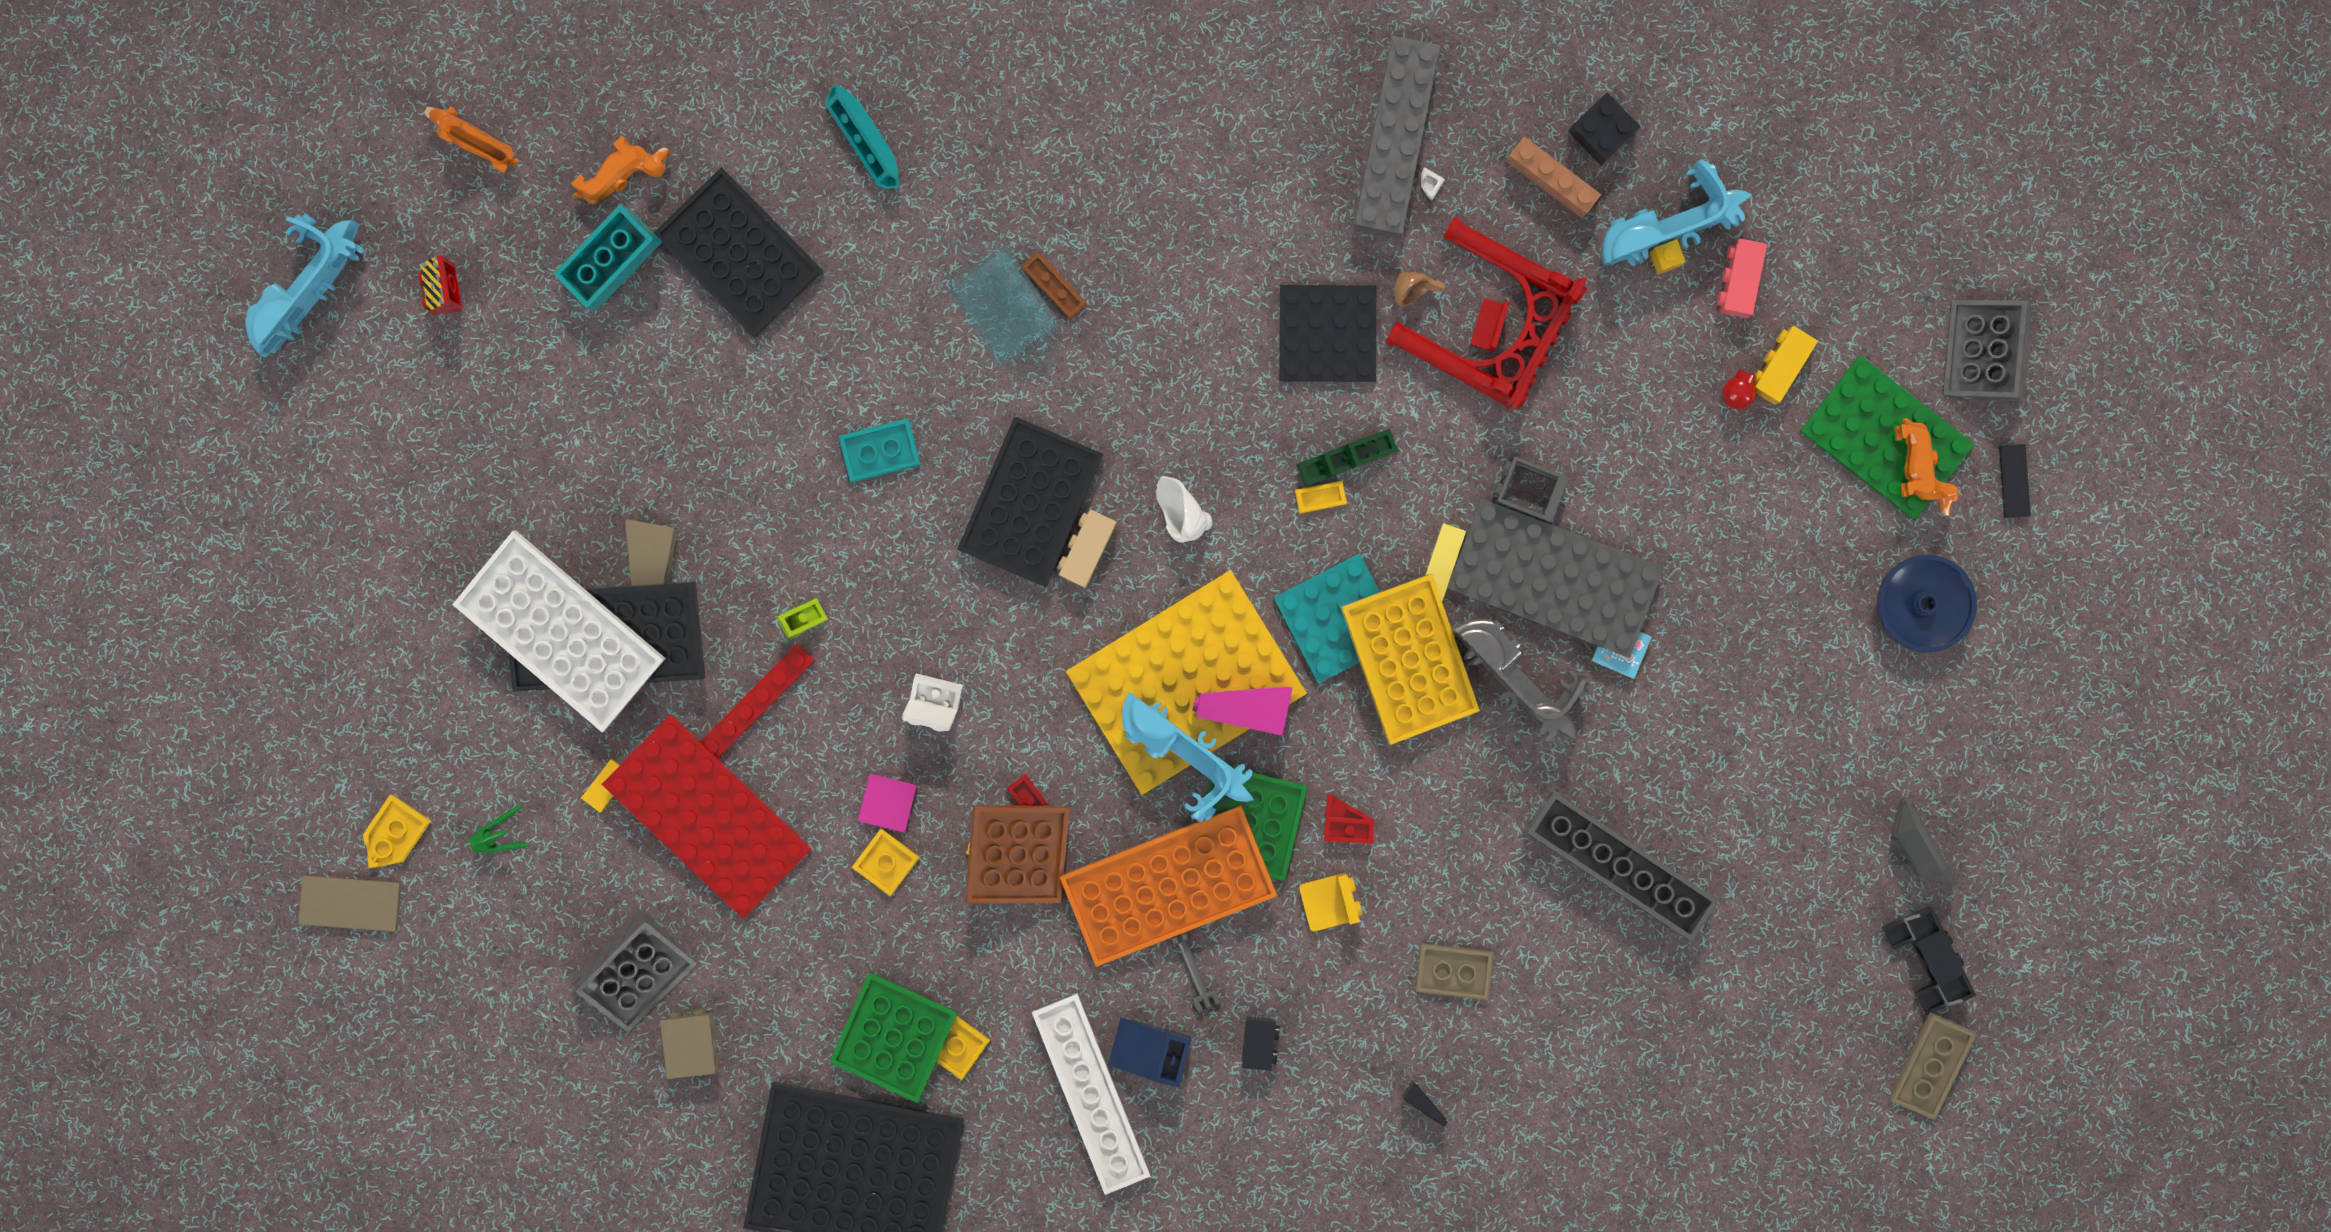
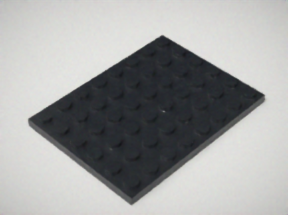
(850, 1165)

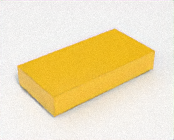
(1320, 497)
(596, 794)

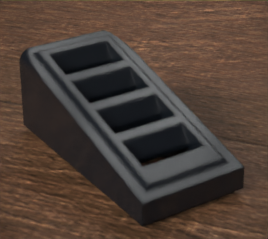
(1419, 1100)

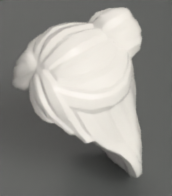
(1181, 511)

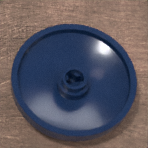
(1926, 603)

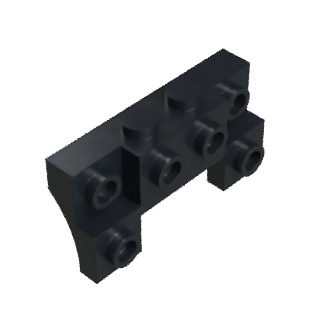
(1940, 962)

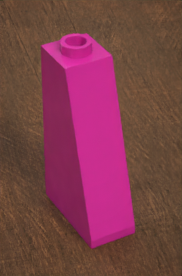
(1251, 708)

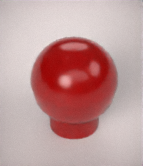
(1740, 390)

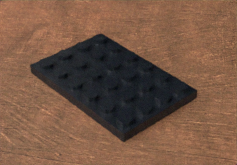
(738, 252)
(1030, 502)

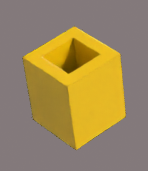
(1667, 256)

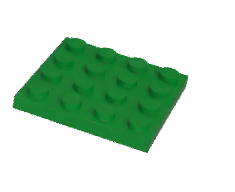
(1271, 817)
(893, 1037)

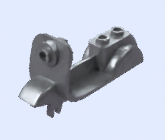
(1497, 654)

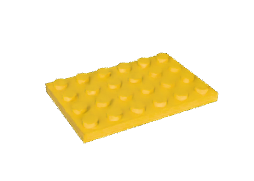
(1410, 659)

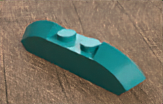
(863, 137)

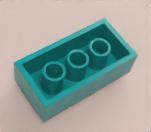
(607, 257)

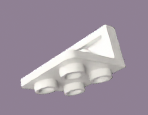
(933, 703)

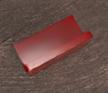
(1489, 324)

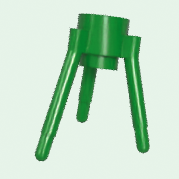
(484, 840)

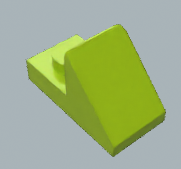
(802, 618)

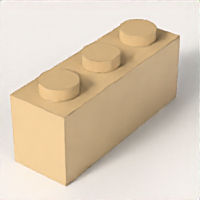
(1086, 548)

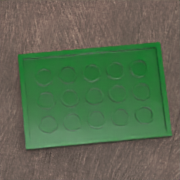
(1858, 431)

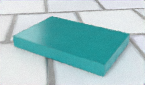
(879, 450)

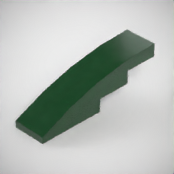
(1347, 457)

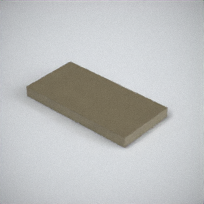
(349, 903)
(1932, 1066)

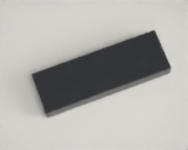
(2014, 481)

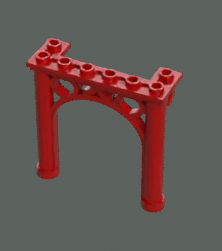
(1522, 270)

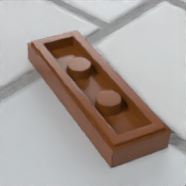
(1054, 285)

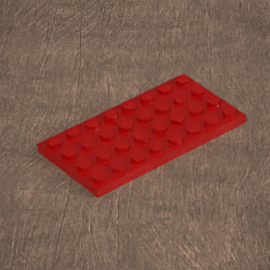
(706, 816)

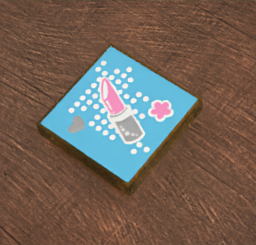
(1622, 665)

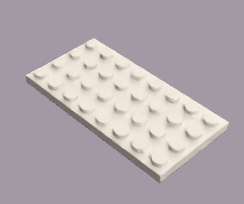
(558, 631)

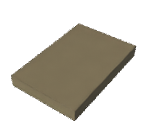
(1454, 971)

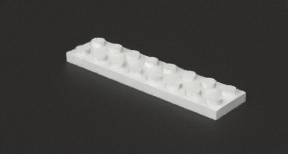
(1091, 1094)

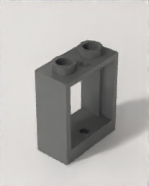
(1553, 499)

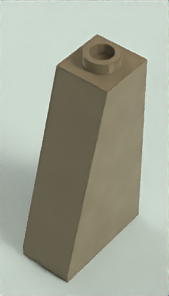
(650, 552)

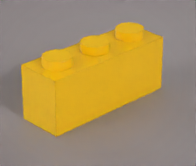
(1783, 364)

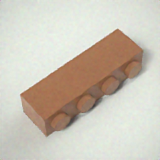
(1553, 177)

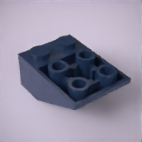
(1150, 1051)

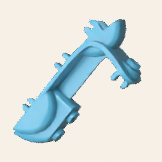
(1635, 237)
(281, 309)
(1160, 735)

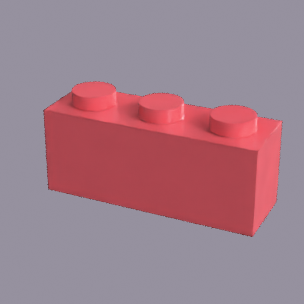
(1742, 278)

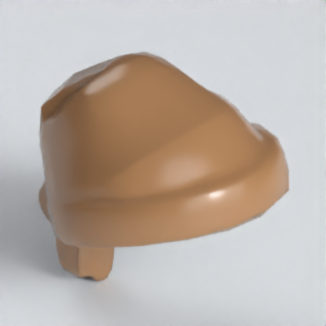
(1419, 283)

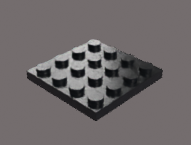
(1327, 333)

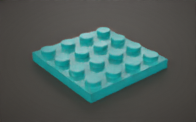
(1316, 616)

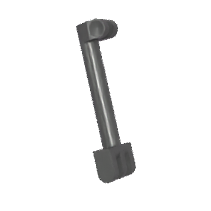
(1204, 995)

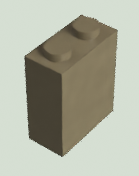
(689, 1044)

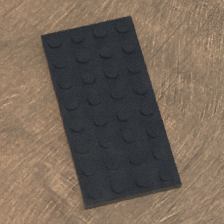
(658, 613)

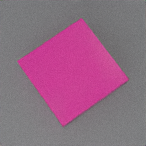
(887, 803)

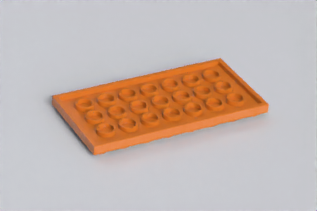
(1168, 885)

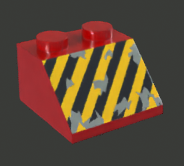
(440, 286)

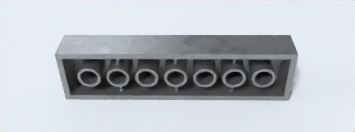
(1396, 137)

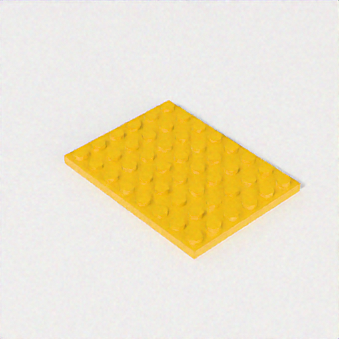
(1189, 649)

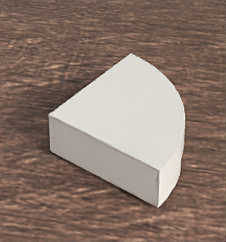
(1430, 183)

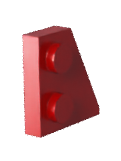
(1346, 823)

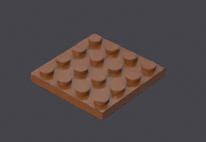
(1016, 854)

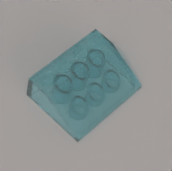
(1003, 306)

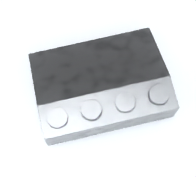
(1988, 350)
(632, 970)

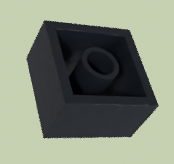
(1604, 128)

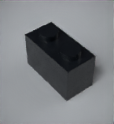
(1259, 1043)

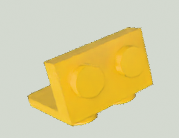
(1330, 902)

